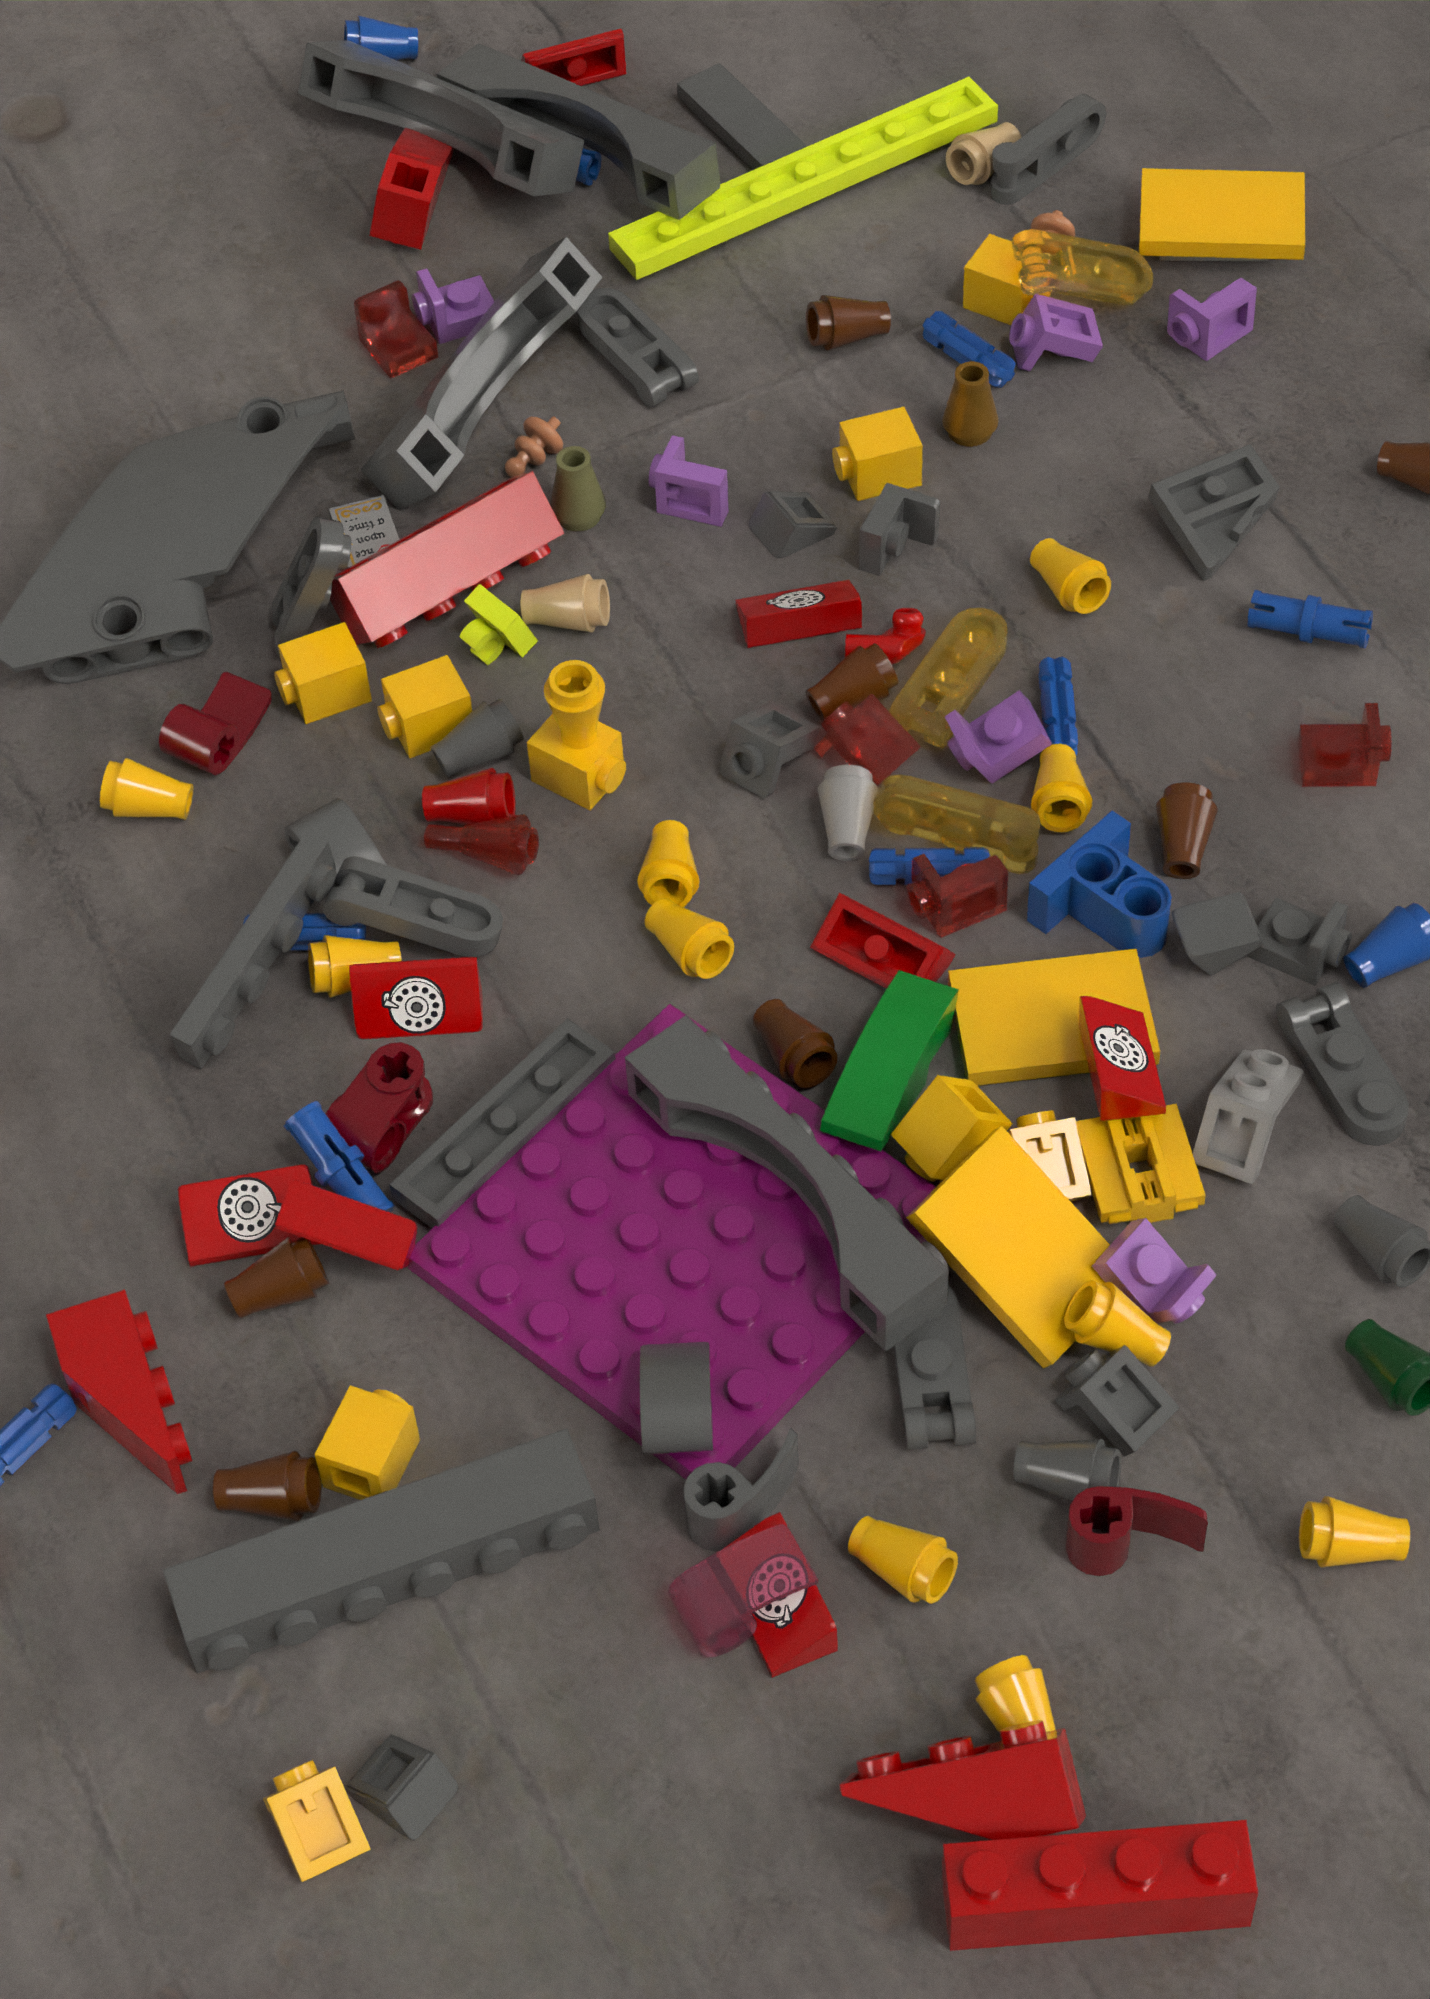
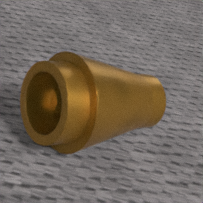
(970, 410)

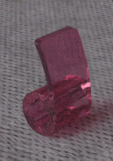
(727, 1587)

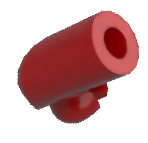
(896, 641)

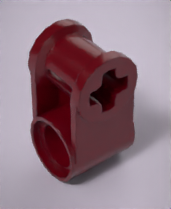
(383, 1105)

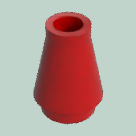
(470, 798)

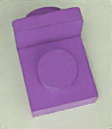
(450, 309)
(1216, 322)
(1054, 327)
(688, 488)
(998, 738)
(1153, 1274)

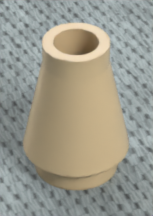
(971, 153)
(569, 604)

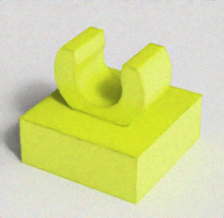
(494, 627)

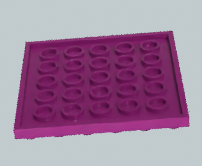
(646, 1237)

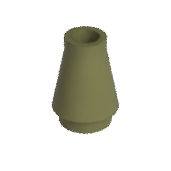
(576, 490)

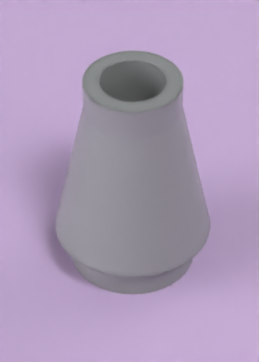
(847, 809)

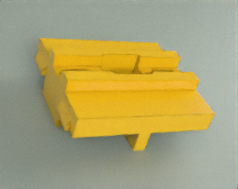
(1151, 1194)

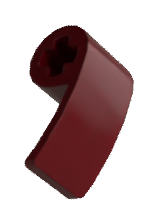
(222, 727)
(1119, 1512)

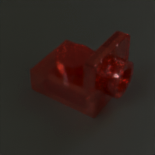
(392, 330)
(867, 738)
(1344, 752)
(958, 898)

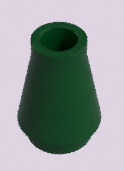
(1393, 1366)

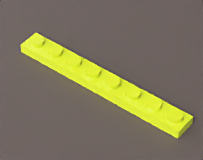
(805, 177)

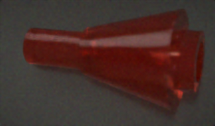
(500, 842)

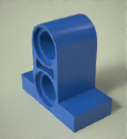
(1103, 891)

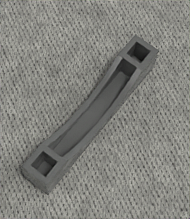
(501, 139)
(662, 161)
(440, 422)
(701, 1094)

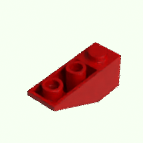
(410, 189)
(111, 1381)
(987, 1790)

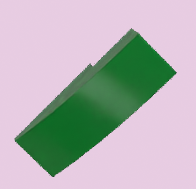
(890, 1060)

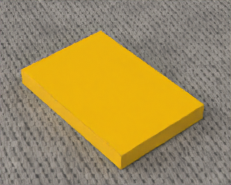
(1222, 214)
(1025, 1015)
(1013, 1241)

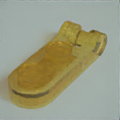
(1080, 267)
(952, 673)
(959, 819)

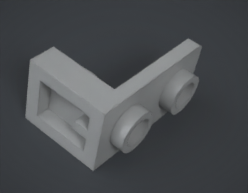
(1244, 1112)

